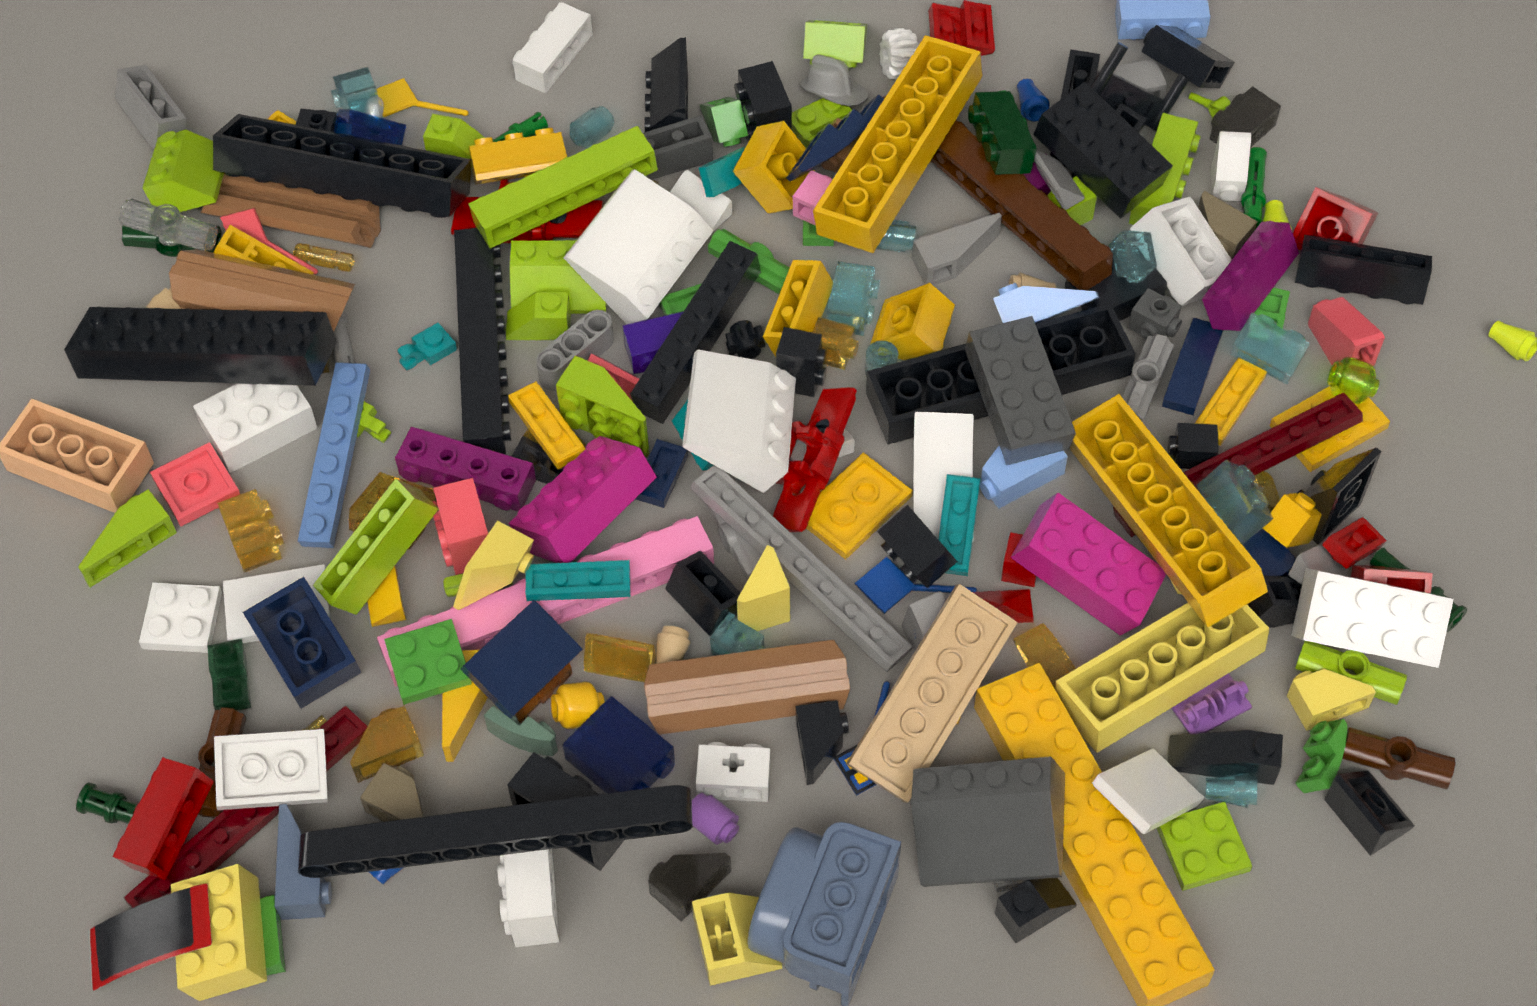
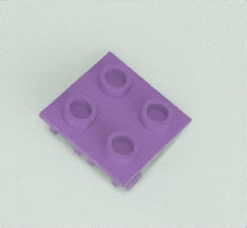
(1213, 705)

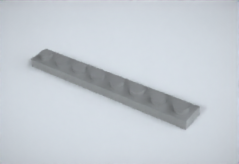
(802, 568)

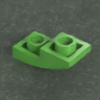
(1326, 752)

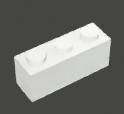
(552, 47)

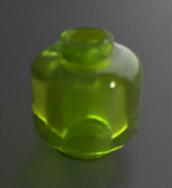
(1353, 378)

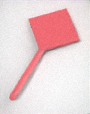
(249, 223)

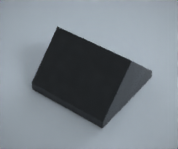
(1367, 810)

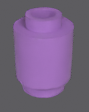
(714, 819)

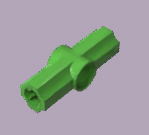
(772, 271)

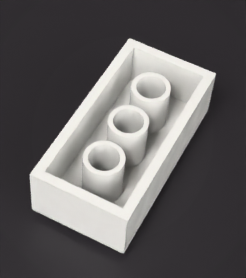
(1372, 617)

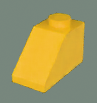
(1294, 520)

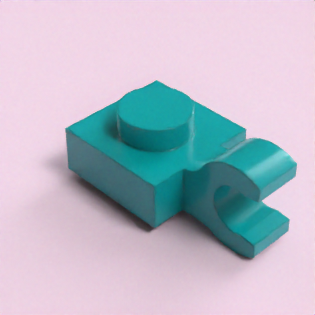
(427, 345)

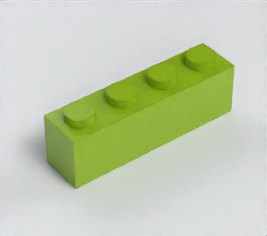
(1175, 141)
(375, 547)

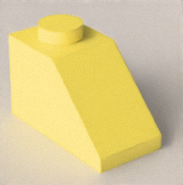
(1327, 696)

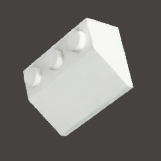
(1184, 249)

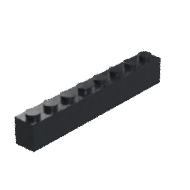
(480, 342)

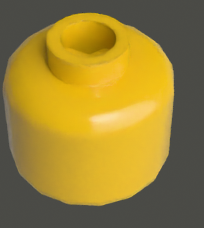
(575, 704)

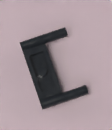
(1119, 90)

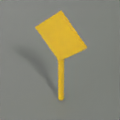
(399, 96)

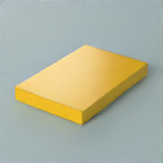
(856, 505)

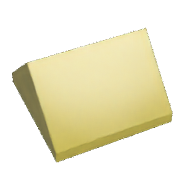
(765, 595)

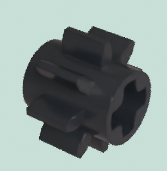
(745, 339)

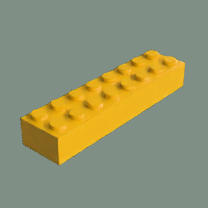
(898, 144)
(1166, 511)

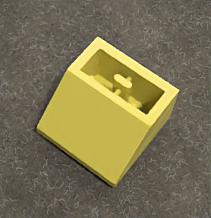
(723, 934)

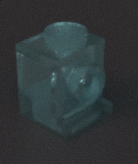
(1133, 255)
(729, 632)

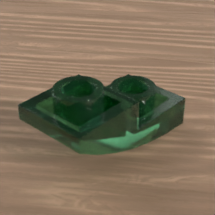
(229, 675)

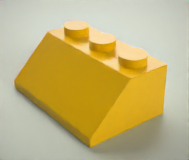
(515, 156)

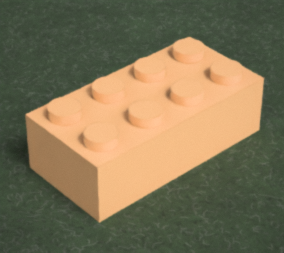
(75, 456)

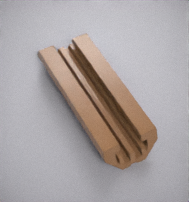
(299, 210)
(231, 283)
(744, 686)

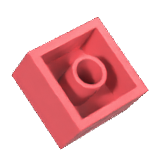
(459, 522)

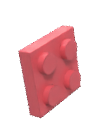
(194, 484)

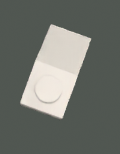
(1230, 165)

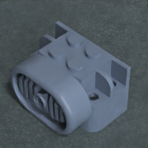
(825, 904)

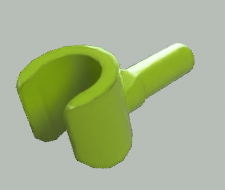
(1213, 106)

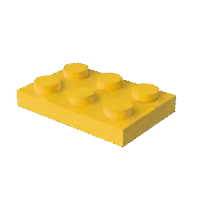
(1373, 423)

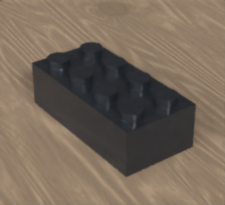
(1102, 149)

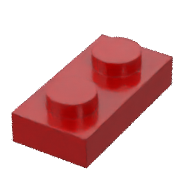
(1354, 543)

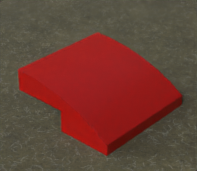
(964, 26)

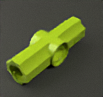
(1385, 681)

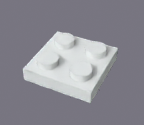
(180, 617)

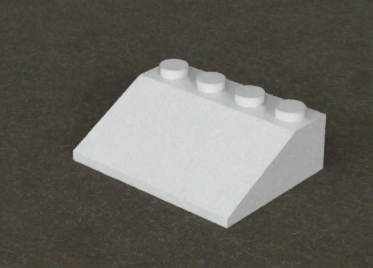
(638, 247)
(740, 417)

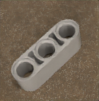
(580, 336)

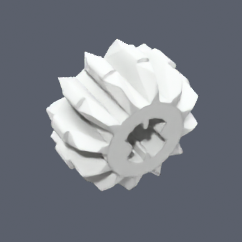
(896, 50)

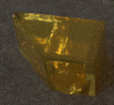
(386, 740)

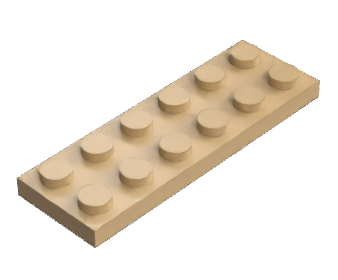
(932, 692)

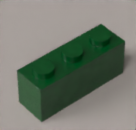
(1002, 132)

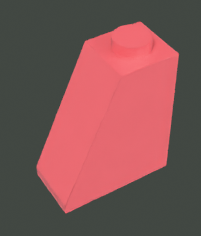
(1344, 331)

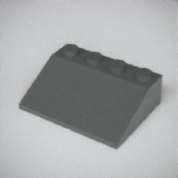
(989, 821)

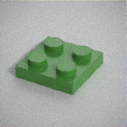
(427, 661)

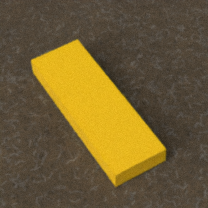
(1232, 397)
(546, 424)

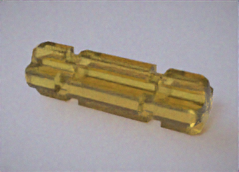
(324, 257)

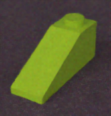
(128, 535)

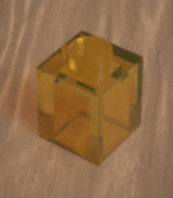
(838, 340)

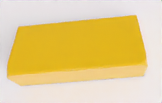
(386, 602)

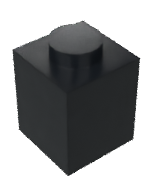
(1193, 444)

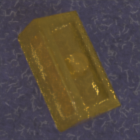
(618, 657)

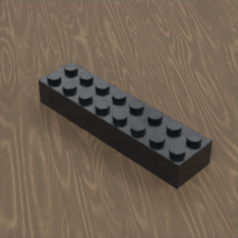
(342, 165)
(201, 345)
(1081, 349)

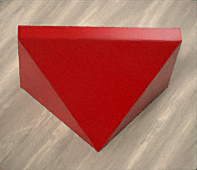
(1013, 603)

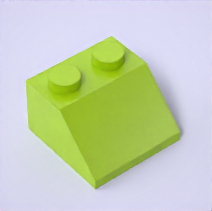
(836, 40)

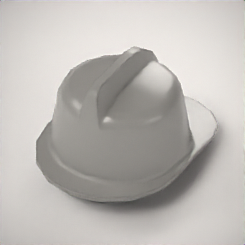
(832, 81)

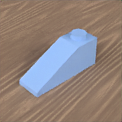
(1038, 302)

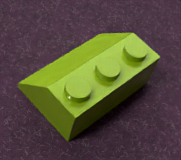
(182, 172)
(542, 268)

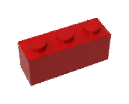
(163, 818)

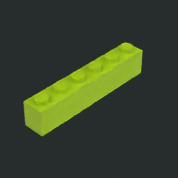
(562, 186)

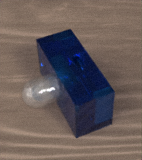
(370, 123)

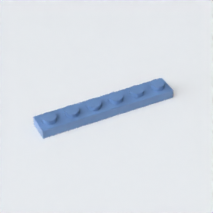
(334, 455)

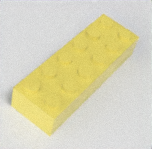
(1157, 671)

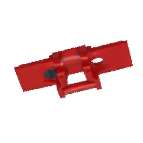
(567, 225)
(823, 443)

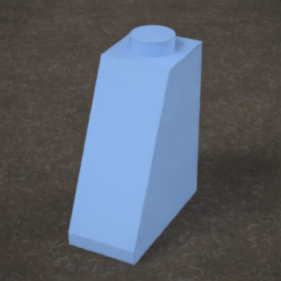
(1009, 482)

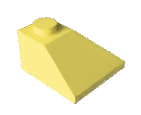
(494, 564)

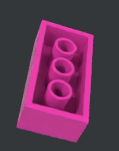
(583, 499)
(1089, 564)

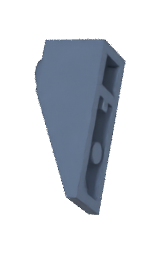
(294, 894)

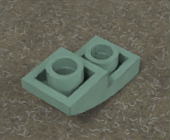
(525, 736)

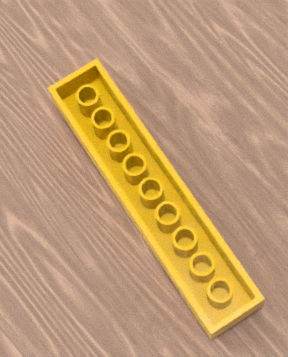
(1100, 846)

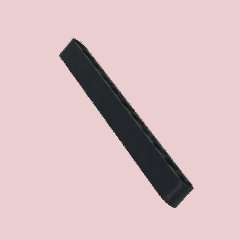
(496, 831)

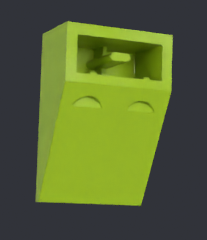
(598, 405)

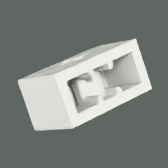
(746, 784)

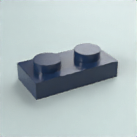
(666, 462)

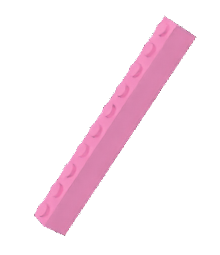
(651, 565)

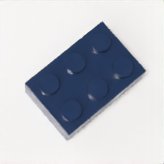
(302, 642)

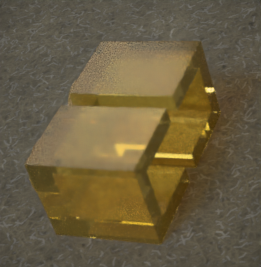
(250, 530)

